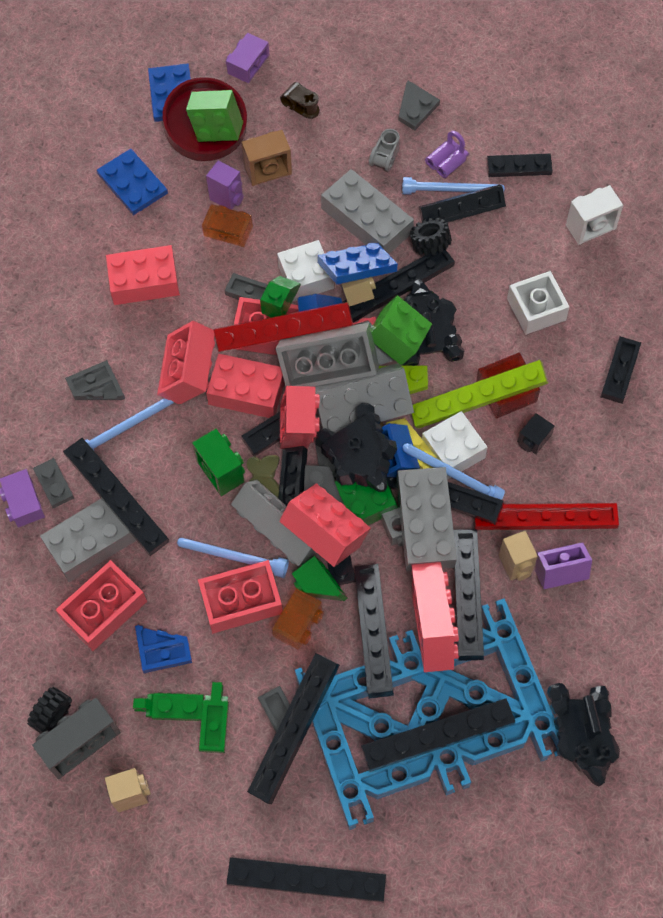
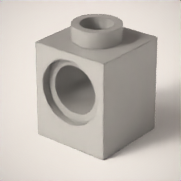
(389, 520)

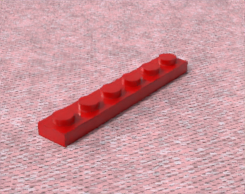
(283, 326)
(554, 517)

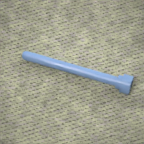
(411, 186)
(130, 422)
(493, 491)
(278, 566)

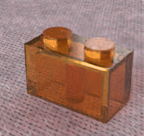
(227, 225)
(297, 619)

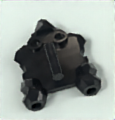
(442, 333)
(359, 450)
(585, 730)

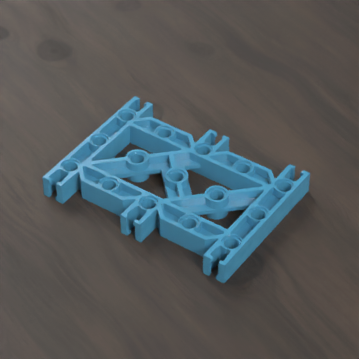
(340, 707)

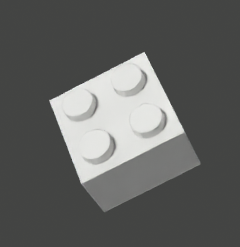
(594, 214)
(302, 266)
(538, 302)
(456, 442)

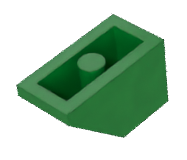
(278, 296)
(317, 581)

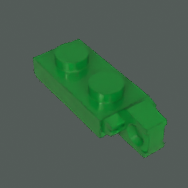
(171, 706)
(214, 721)

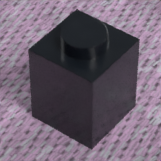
(535, 434)

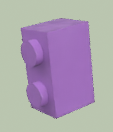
(247, 57)
(224, 185)
(21, 498)
(563, 565)

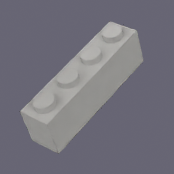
(264, 512)

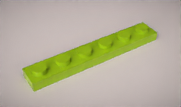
(479, 394)

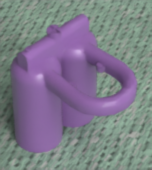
(448, 155)

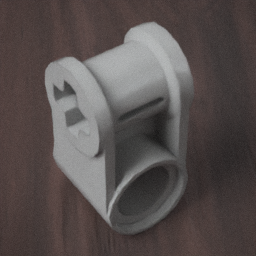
(384, 152)

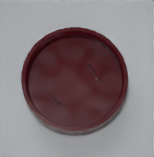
(180, 130)

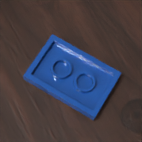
(162, 82)
(132, 181)
(357, 263)

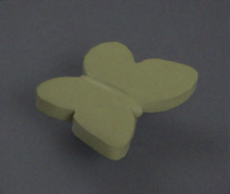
(264, 471)

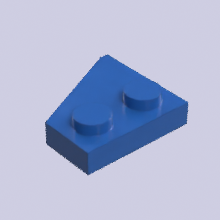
(161, 650)

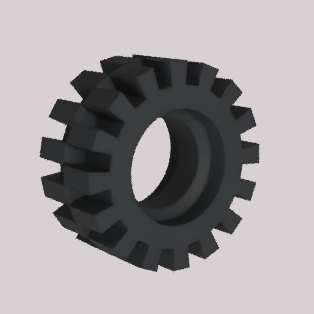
(430, 236)
(49, 710)

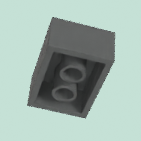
(76, 738)

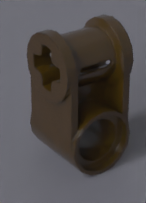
(301, 100)

